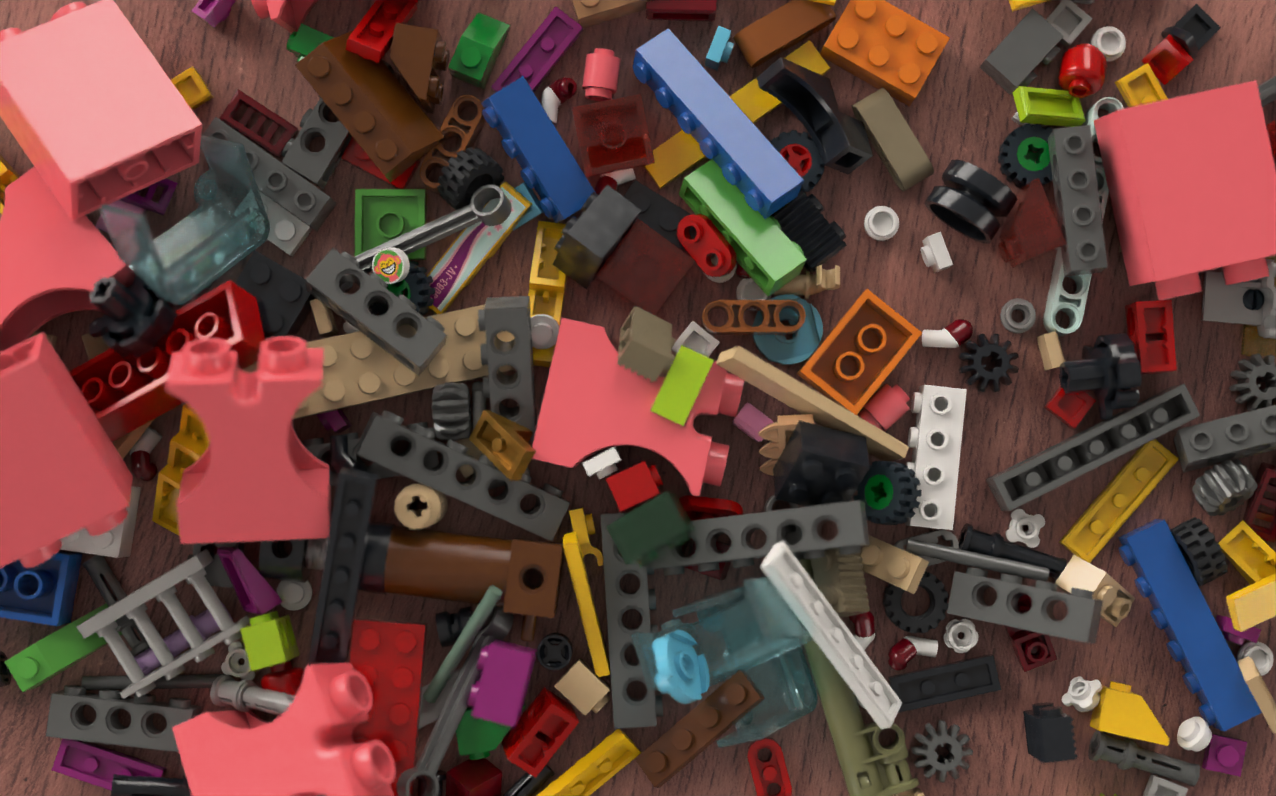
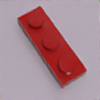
(376, 29)

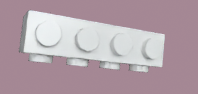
(936, 453)

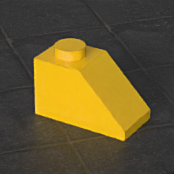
(1126, 715)

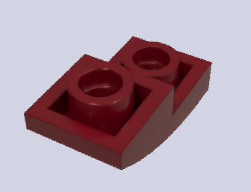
(1030, 647)

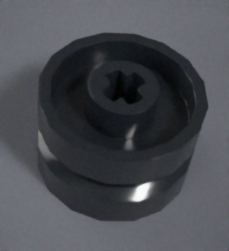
(971, 201)

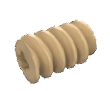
(416, 518)

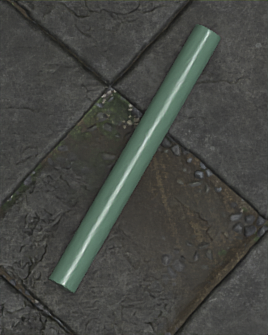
(462, 644)

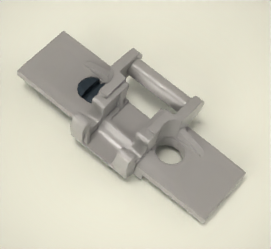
(1242, 302)

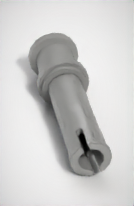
(247, 696)

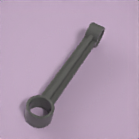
(443, 226)
(495, 627)

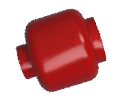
(1082, 70)
(283, 678)

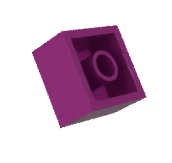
(503, 682)

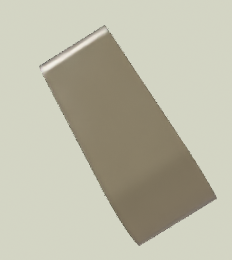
(893, 139)

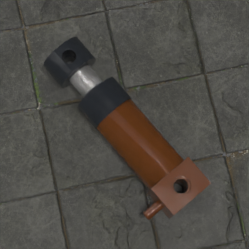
(438, 568)

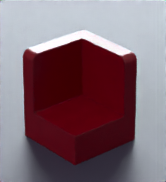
(474, 779)

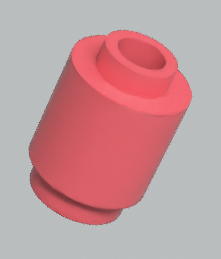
(601, 75)
(885, 407)

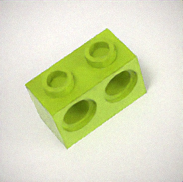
(269, 640)

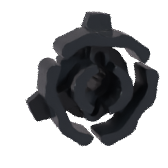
(130, 316)
(1105, 370)

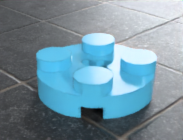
(804, 341)
(680, 668)

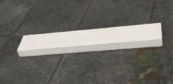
(831, 635)

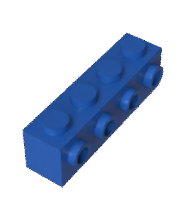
(538, 149)

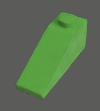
(54, 654)

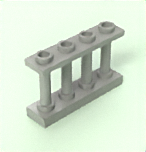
(164, 590)

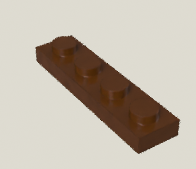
(699, 728)

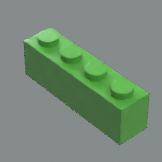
(757, 241)

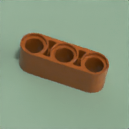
(782, 30)
(453, 127)
(768, 308)

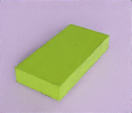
(1048, 107)
(682, 385)

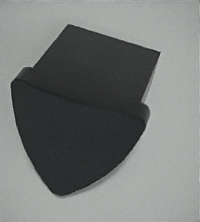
(1192, 30)

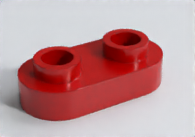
(707, 241)
(707, 508)
(768, 771)

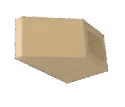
(1086, 576)

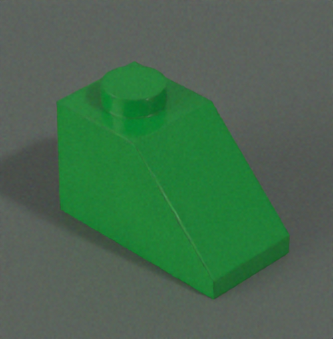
(478, 50)
(478, 735)

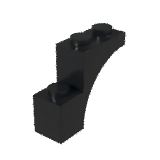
(812, 100)

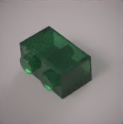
(651, 528)

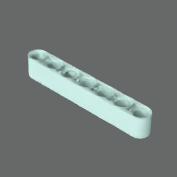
(1057, 297)

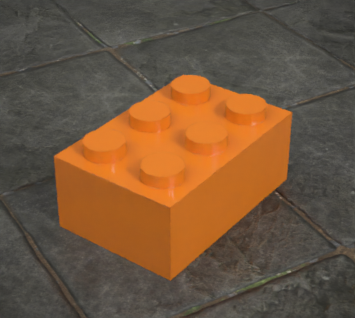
(884, 47)
(859, 352)

